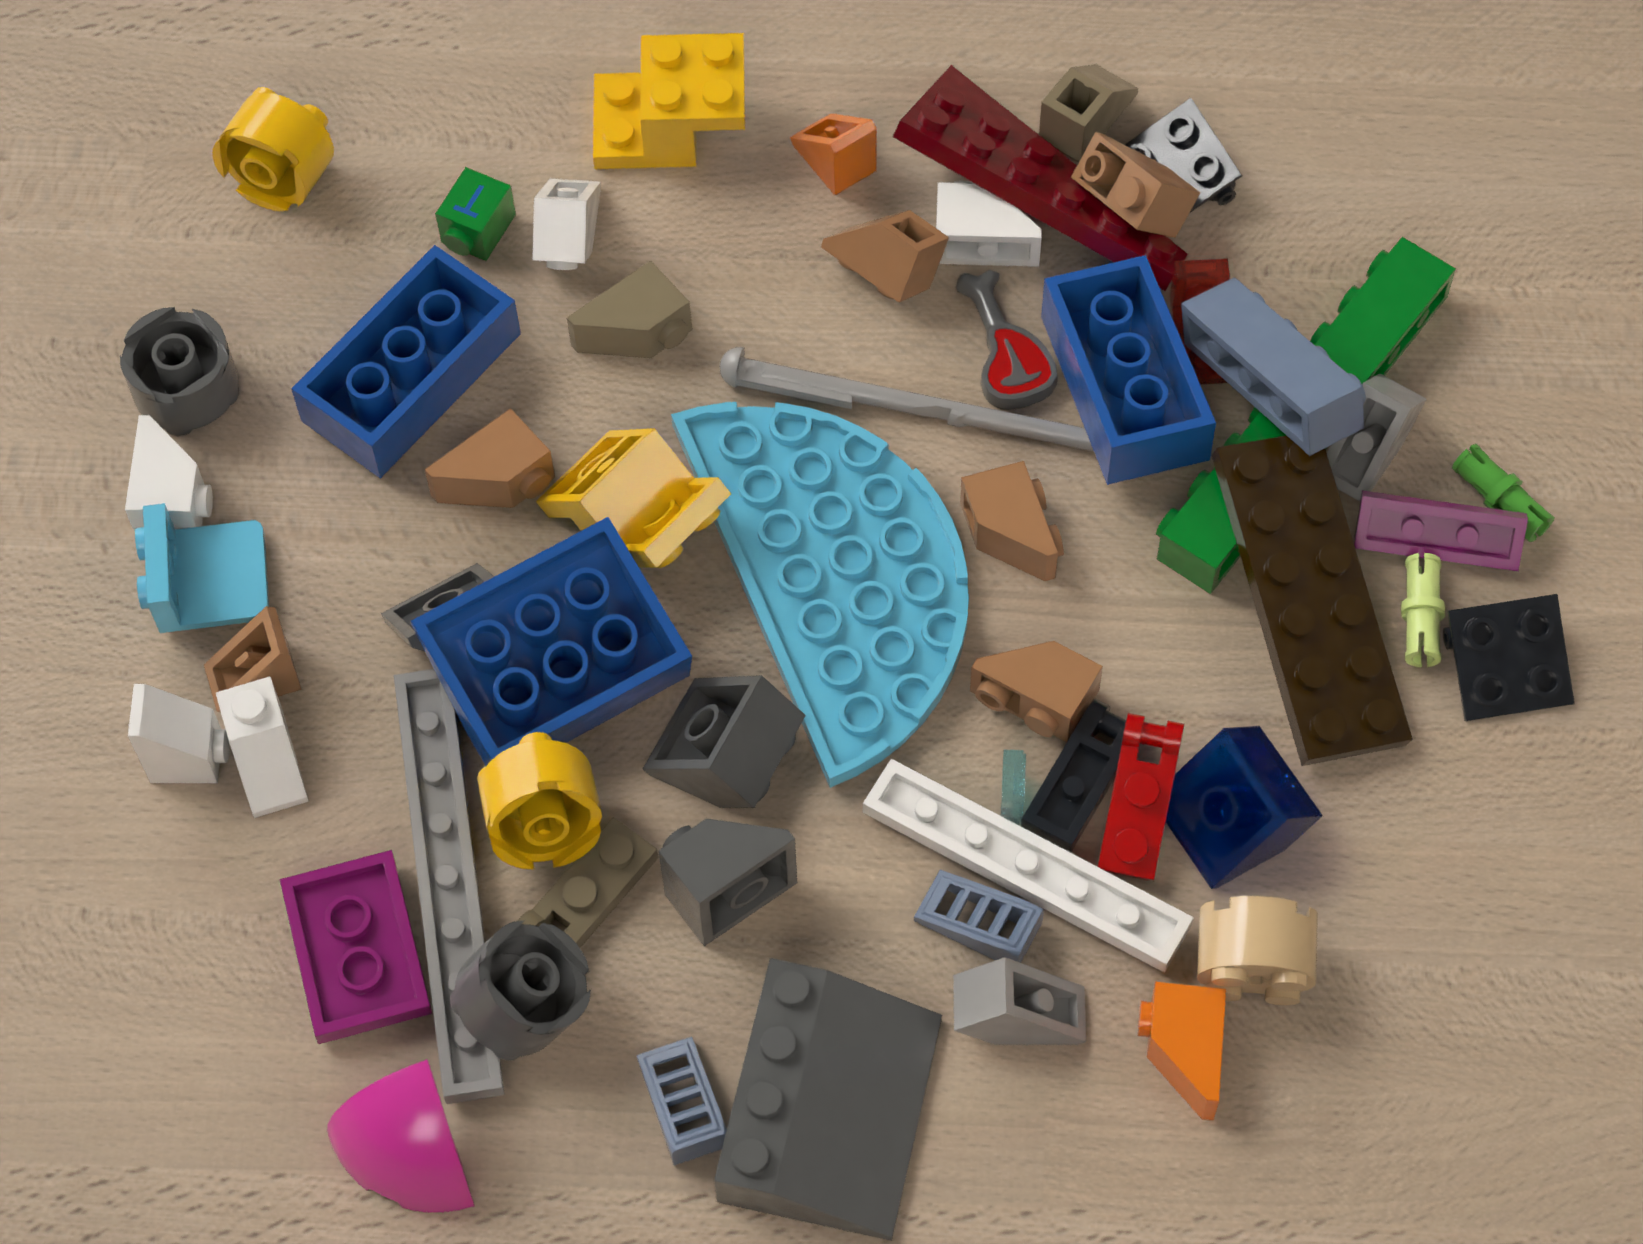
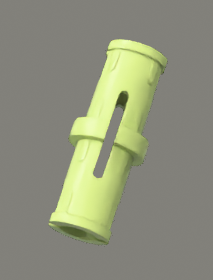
(1423, 610)

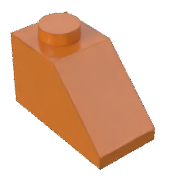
(1186, 1040)

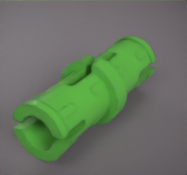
(1501, 489)

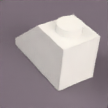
(565, 222)
(984, 228)
(165, 475)
(176, 737)
(262, 746)

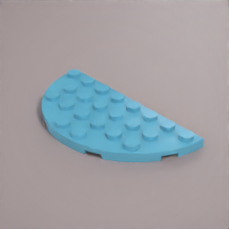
(842, 569)

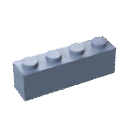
(1273, 366)

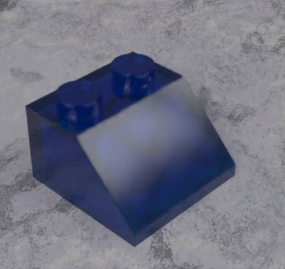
(1237, 805)

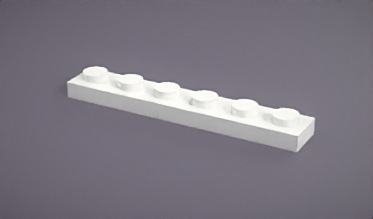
(1028, 865)

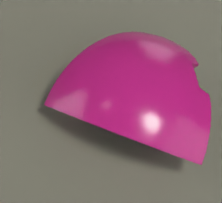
(400, 1142)

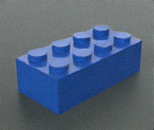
(407, 361)
(1127, 370)

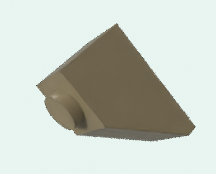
(633, 317)

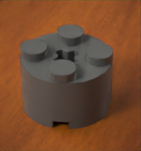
(179, 369)
(521, 989)

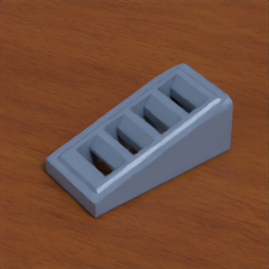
(989, 943)
(695, 1141)

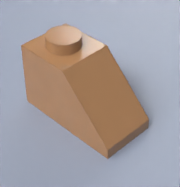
(493, 466)

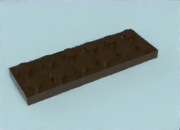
(1311, 600)

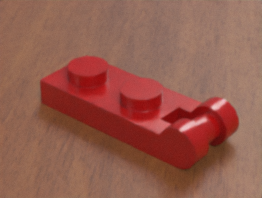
(1140, 799)

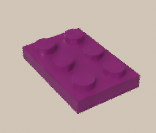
(355, 947)

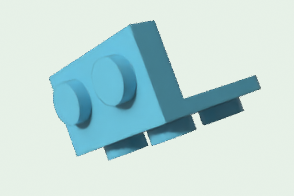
(200, 572)

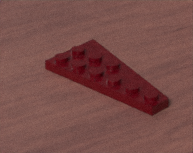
(1000, 153)

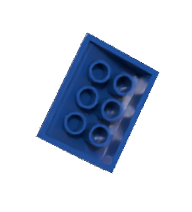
(553, 644)

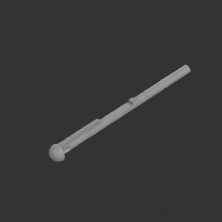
(841, 392)

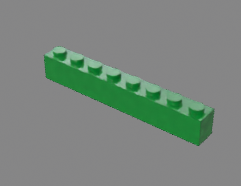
(1363, 340)

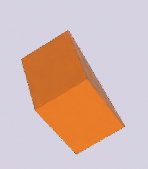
(839, 149)

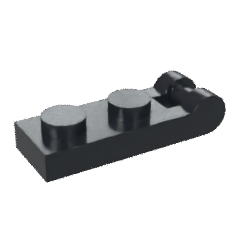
(1077, 779)

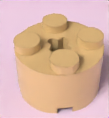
(1258, 948)

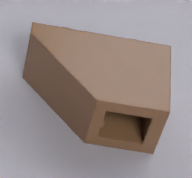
(1135, 186)
(891, 252)
(1009, 520)
(1039, 684)

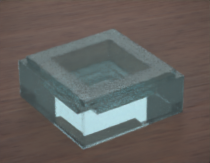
(1013, 785)

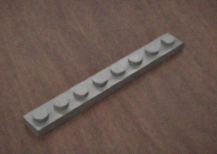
(444, 875)

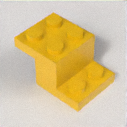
(682, 89)
(641, 490)

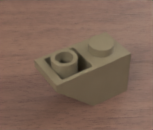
(1080, 104)

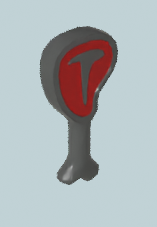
(1019, 364)

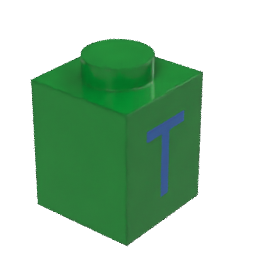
(475, 214)

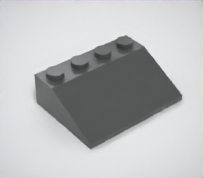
(827, 1102)

